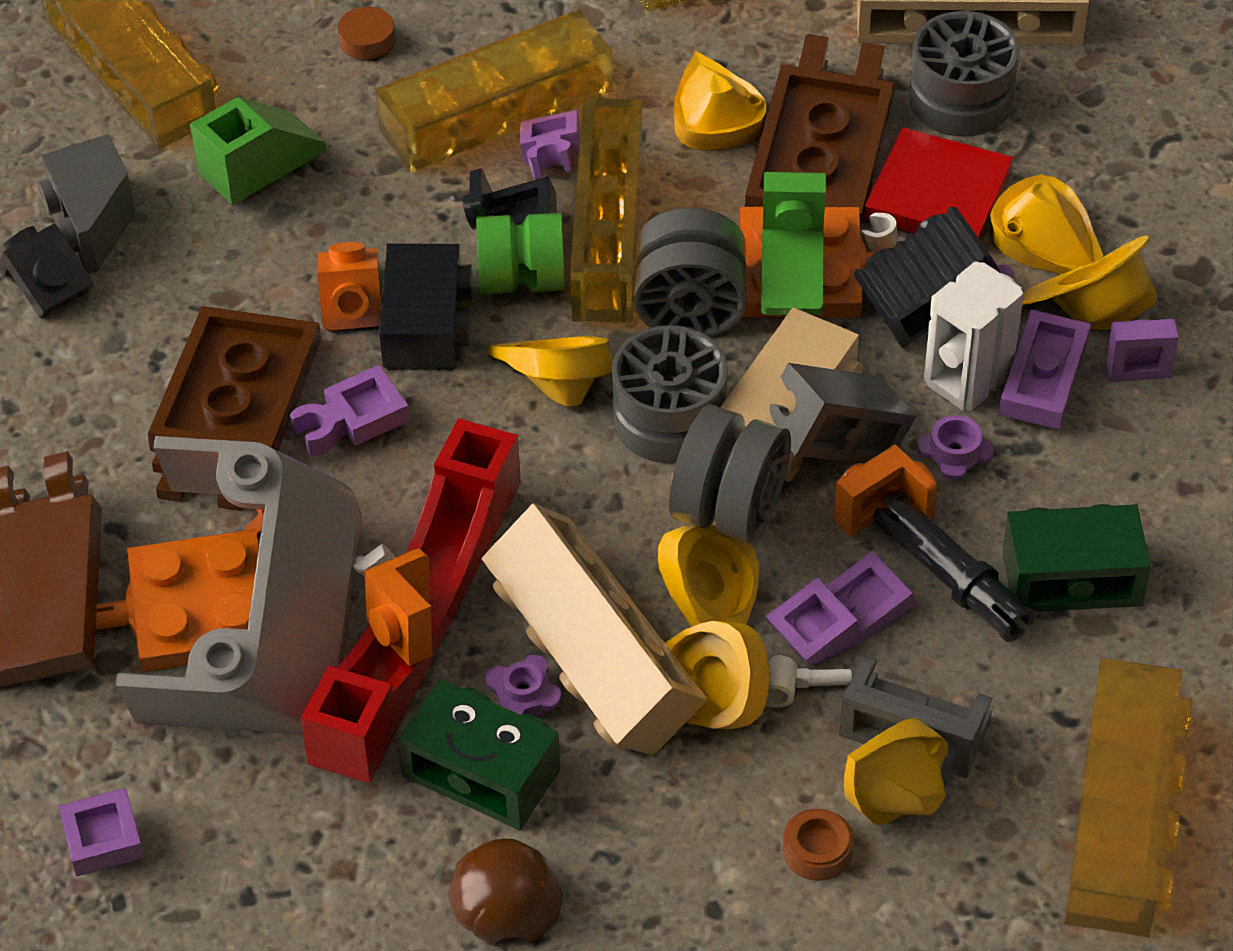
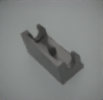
(841, 414)
(876, 705)

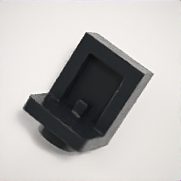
(517, 201)
(44, 268)

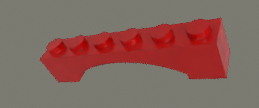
(370, 691)

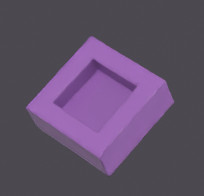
(1141, 349)
(101, 832)

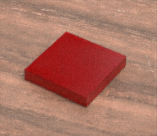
(935, 173)

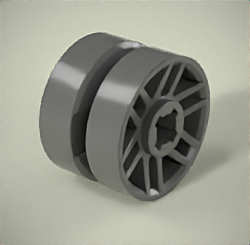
(963, 73)
(690, 271)
(662, 385)
(729, 473)

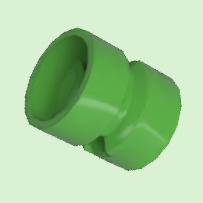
(520, 254)

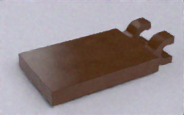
(826, 125)
(235, 382)
(48, 574)

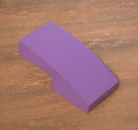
(848, 610)

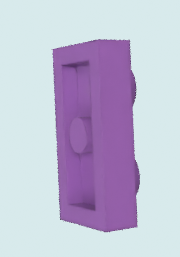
(1044, 369)

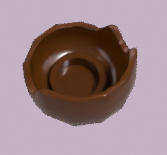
(505, 892)

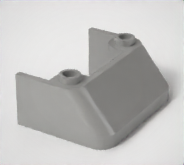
(298, 598)

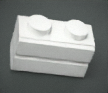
(973, 335)

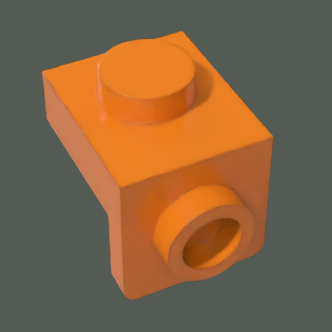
(349, 286)
(867, 484)
(399, 605)

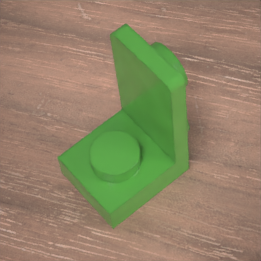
(793, 242)

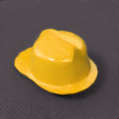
(1104, 290)

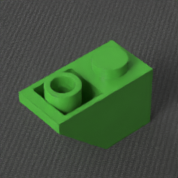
(250, 146)

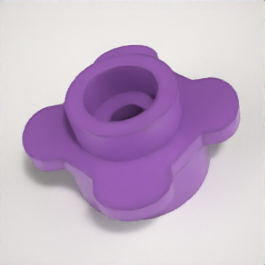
(955, 446)
(531, 672)

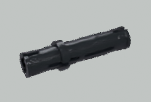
(972, 582)

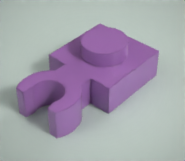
(550, 142)
(356, 407)

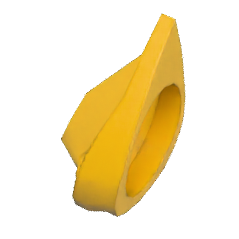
(716, 107)
(1048, 223)
(559, 366)
(700, 574)
(728, 668)
(897, 773)

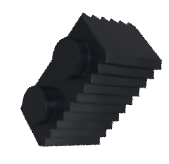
(907, 276)
(422, 306)

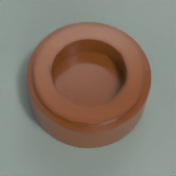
(366, 33)
(817, 844)

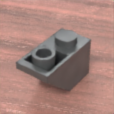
(90, 195)

